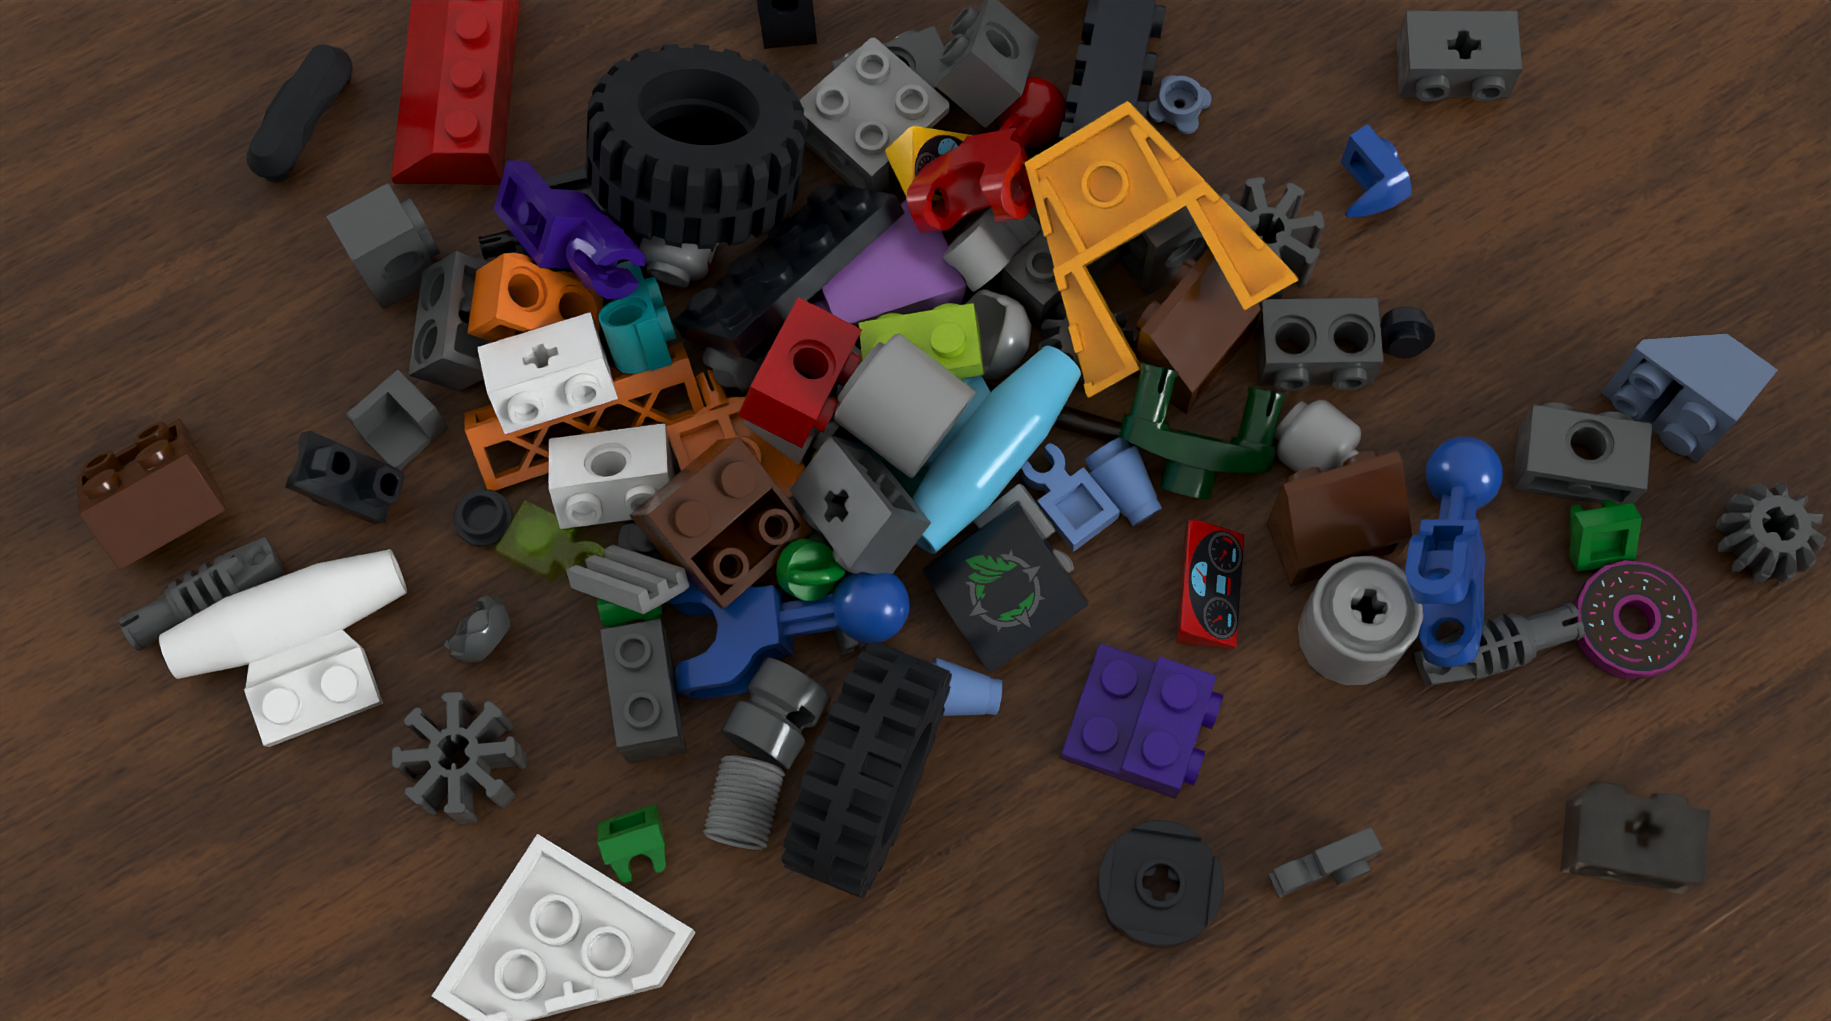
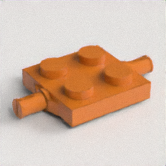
(721, 421)

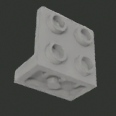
(864, 110)

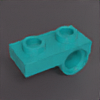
(638, 327)

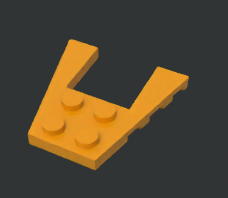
(1110, 188)

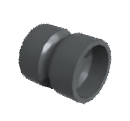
(776, 713)

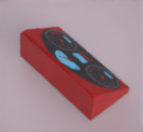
(1210, 586)

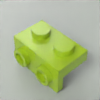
(945, 333)

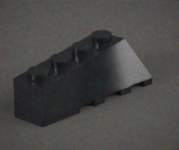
(1112, 60)

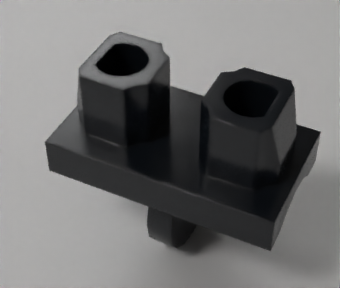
(344, 478)

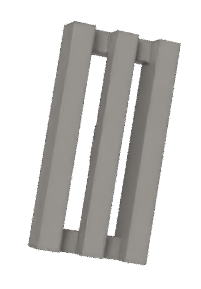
(627, 577)

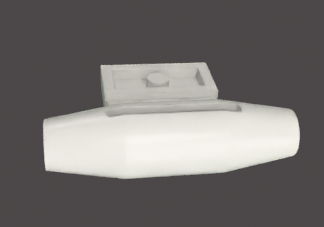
(293, 639)

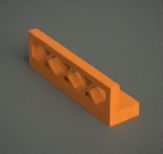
(485, 429)

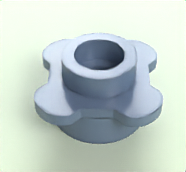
(1183, 90)

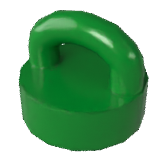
(808, 569)

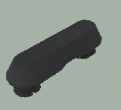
(296, 110)

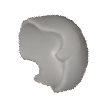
(1003, 332)

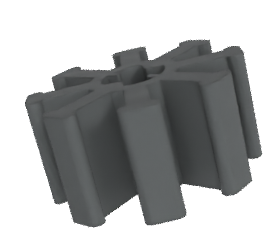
(1291, 237)
(440, 772)

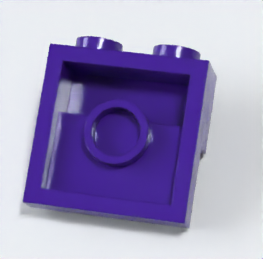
(1142, 720)

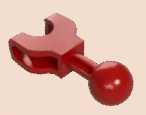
(989, 166)

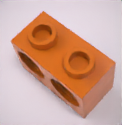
(537, 294)

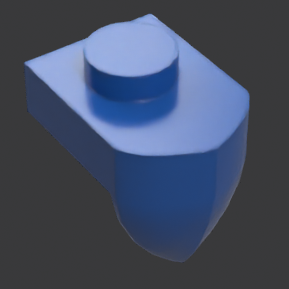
(1377, 170)

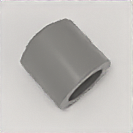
(902, 403)
(1333, 632)

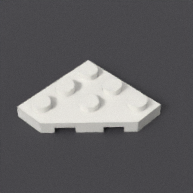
(560, 943)

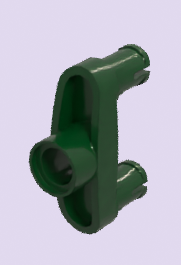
(1193, 457)

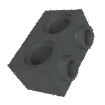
(1315, 328)
(441, 345)
(643, 691)

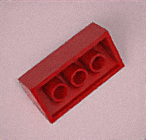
(456, 92)

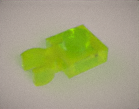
(540, 545)

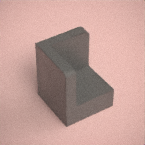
(397, 420)

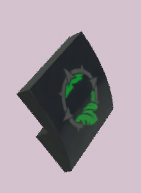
(1005, 587)

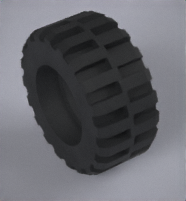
(694, 145)

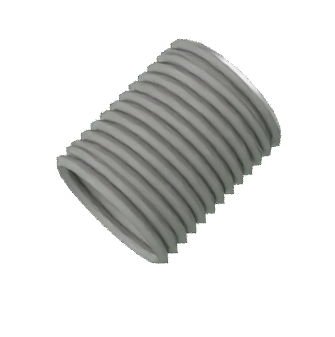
(743, 802)

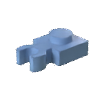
(1072, 502)

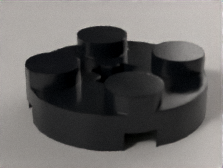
(1187, 862)

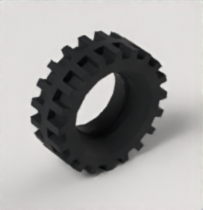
(866, 769)

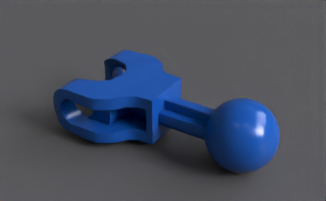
(1448, 553)
(764, 622)

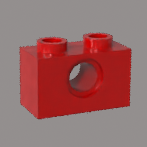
(784, 399)

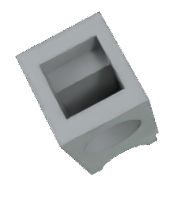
(988, 246)

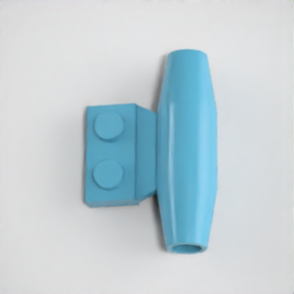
(992, 443)

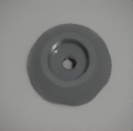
(734, 370)
(480, 631)

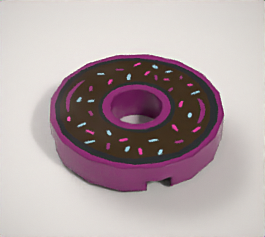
(1662, 601)

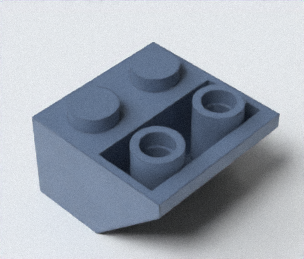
(1689, 388)

